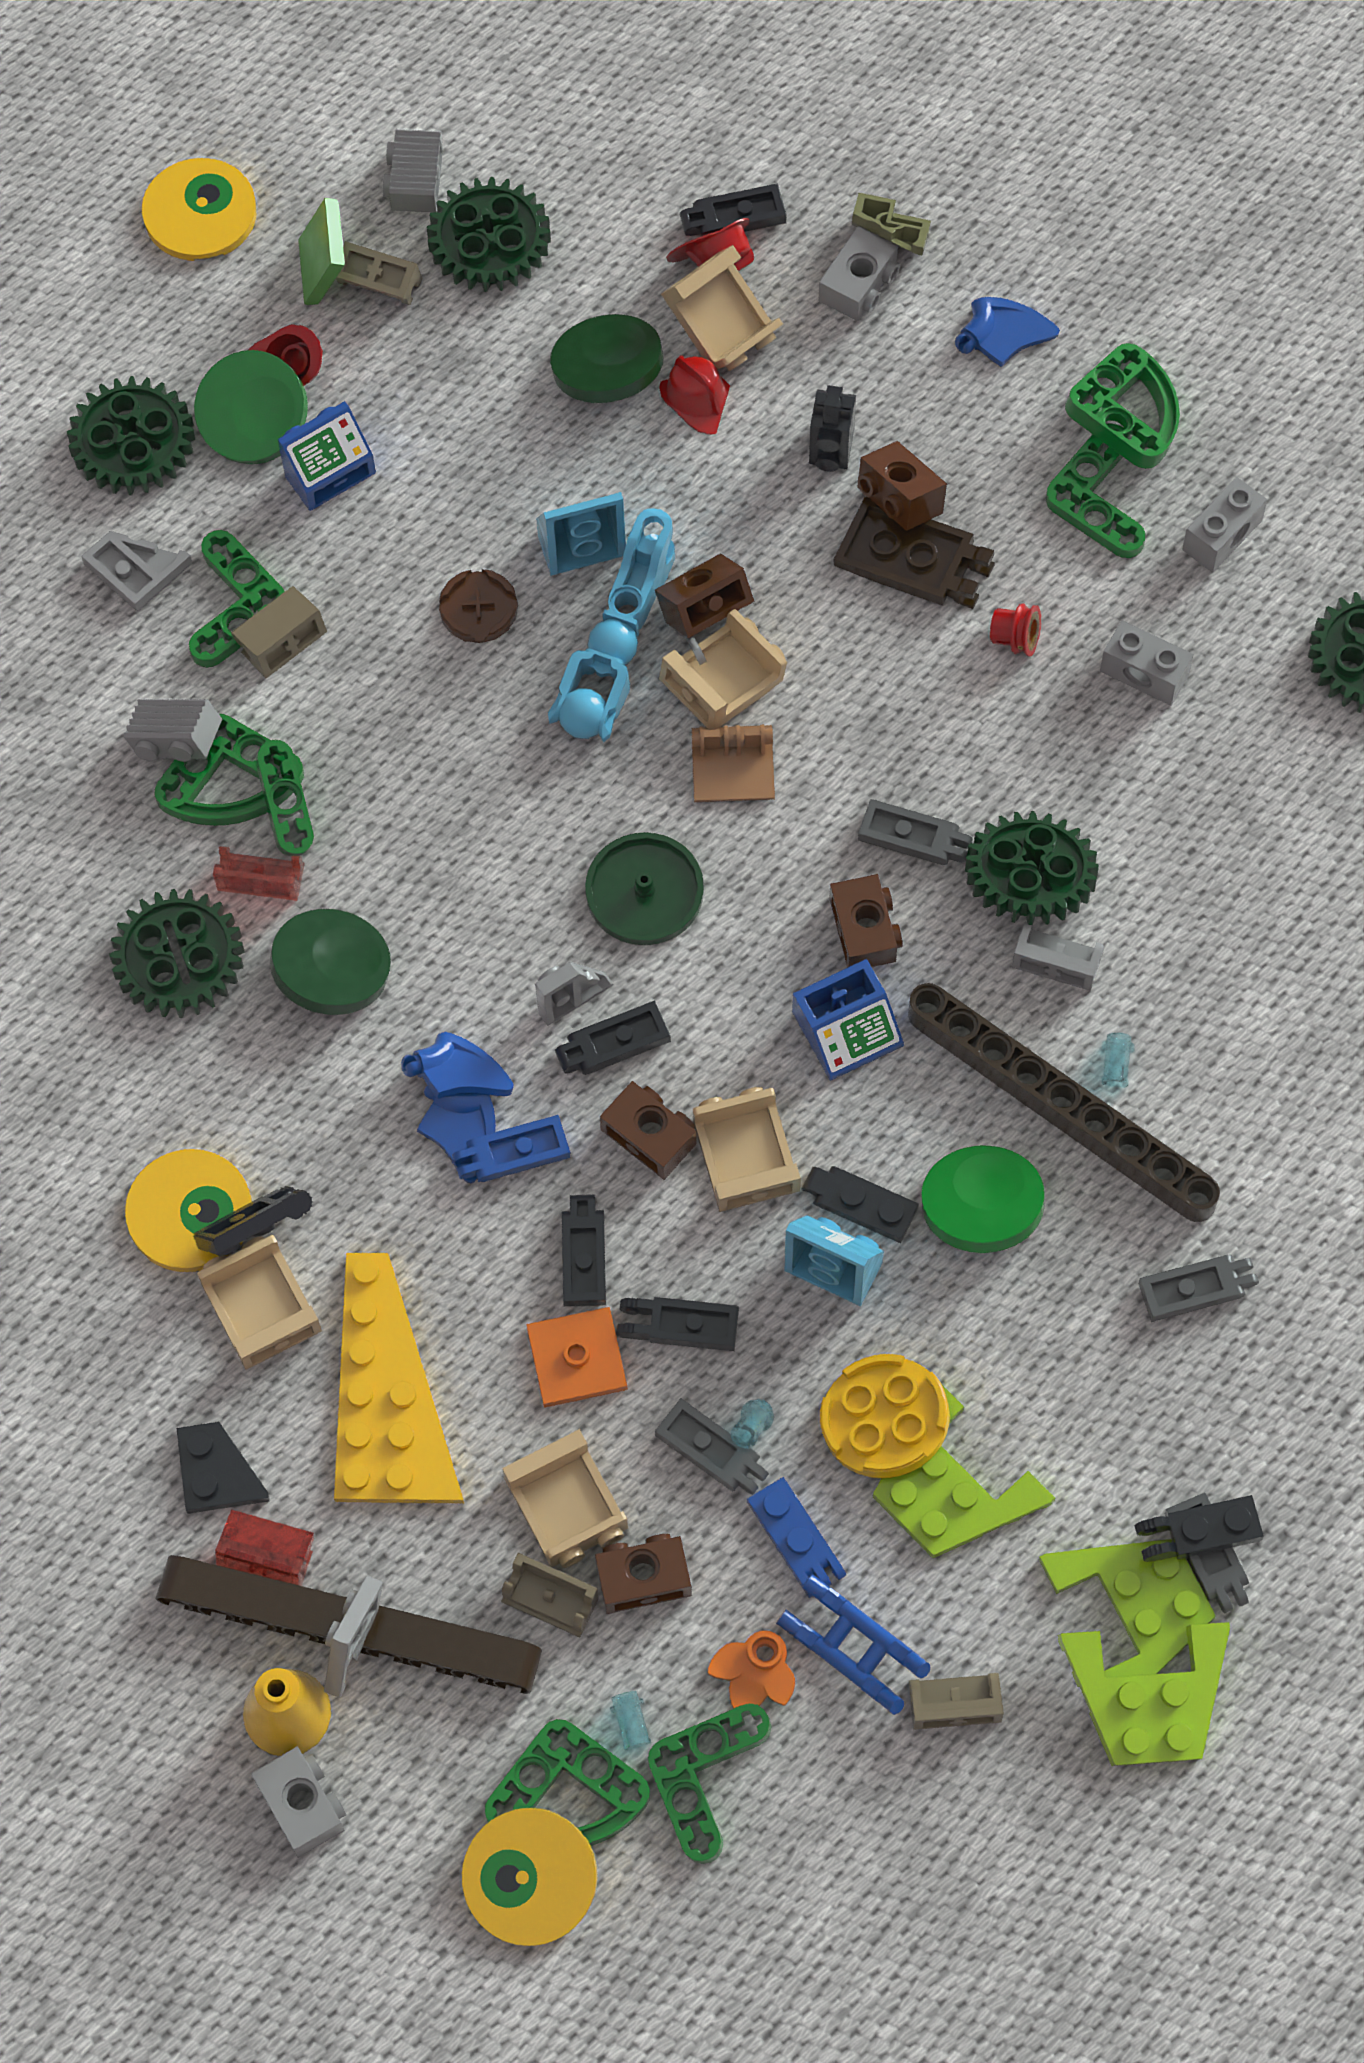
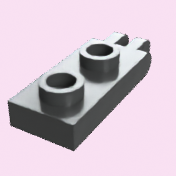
(913, 833)
(1196, 1286)
(710, 1447)
(1217, 1570)

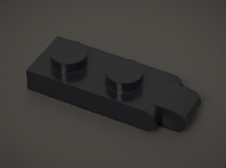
(711, 214)
(614, 1040)
(861, 1201)
(583, 1253)

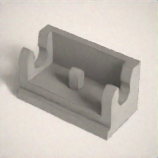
(1057, 958)

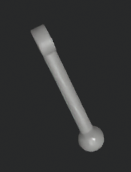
(696, 649)

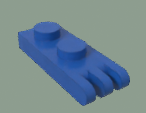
(794, 1533)

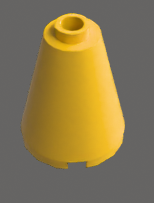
(286, 1711)

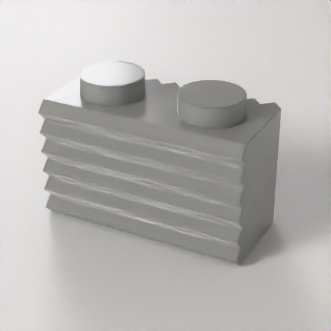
(414, 170)
(172, 729)

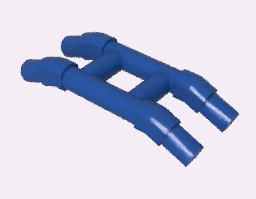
(827, 1646)

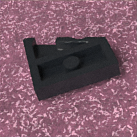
(215, 1470)

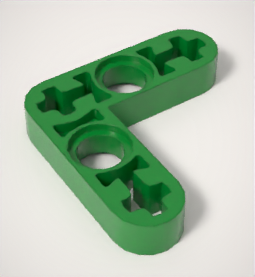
(1082, 489)
(249, 594)
(686, 1776)

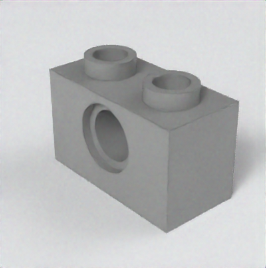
(861, 255)
(1224, 524)
(1146, 662)
(281, 1781)

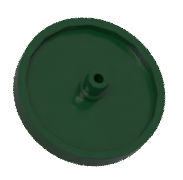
(607, 358)
(644, 888)
(330, 961)

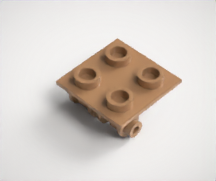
(733, 763)

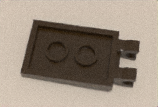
(919, 561)

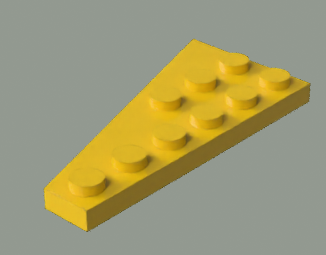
(386, 1413)

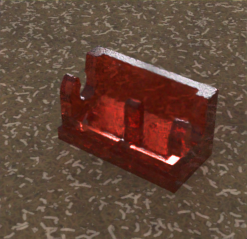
(258, 875)
(264, 1548)

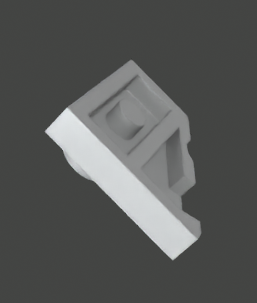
(134, 567)
(568, 988)
(348, 1637)

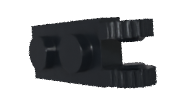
(252, 1220)
(682, 1323)
(1203, 1529)

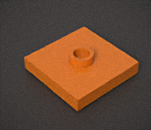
(577, 1357)

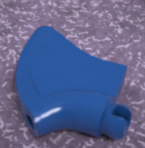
(1003, 329)
(457, 1067)
(456, 1120)

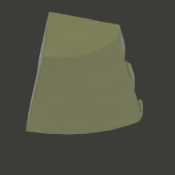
(878, 217)

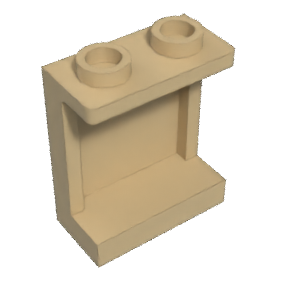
(720, 311)
(736, 674)
(745, 1148)
(258, 1301)
(565, 1500)

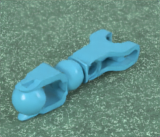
(614, 640)

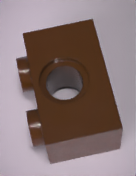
(901, 485)
(704, 595)
(863, 899)
(657, 1151)
(624, 1591)

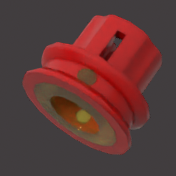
(1017, 628)

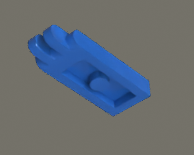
(513, 1150)

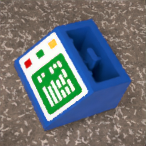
(326, 456)
(847, 1019)

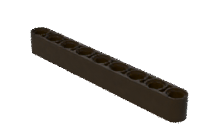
(1072, 1119)
(311, 1612)

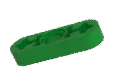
(266, 772)

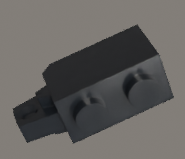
(832, 429)

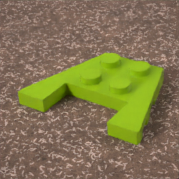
(948, 1507)
(1151, 1598)
(1153, 1714)

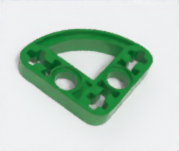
(1104, 408)
(225, 813)
(555, 1762)

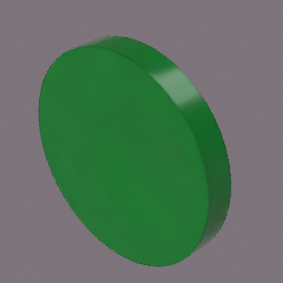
(249, 405)
(983, 1199)

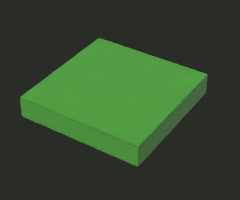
(321, 251)

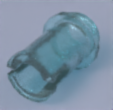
(1117, 1059)
(755, 1417)
(630, 1719)

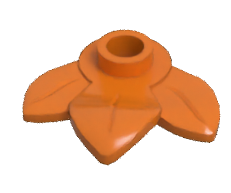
(751, 1677)

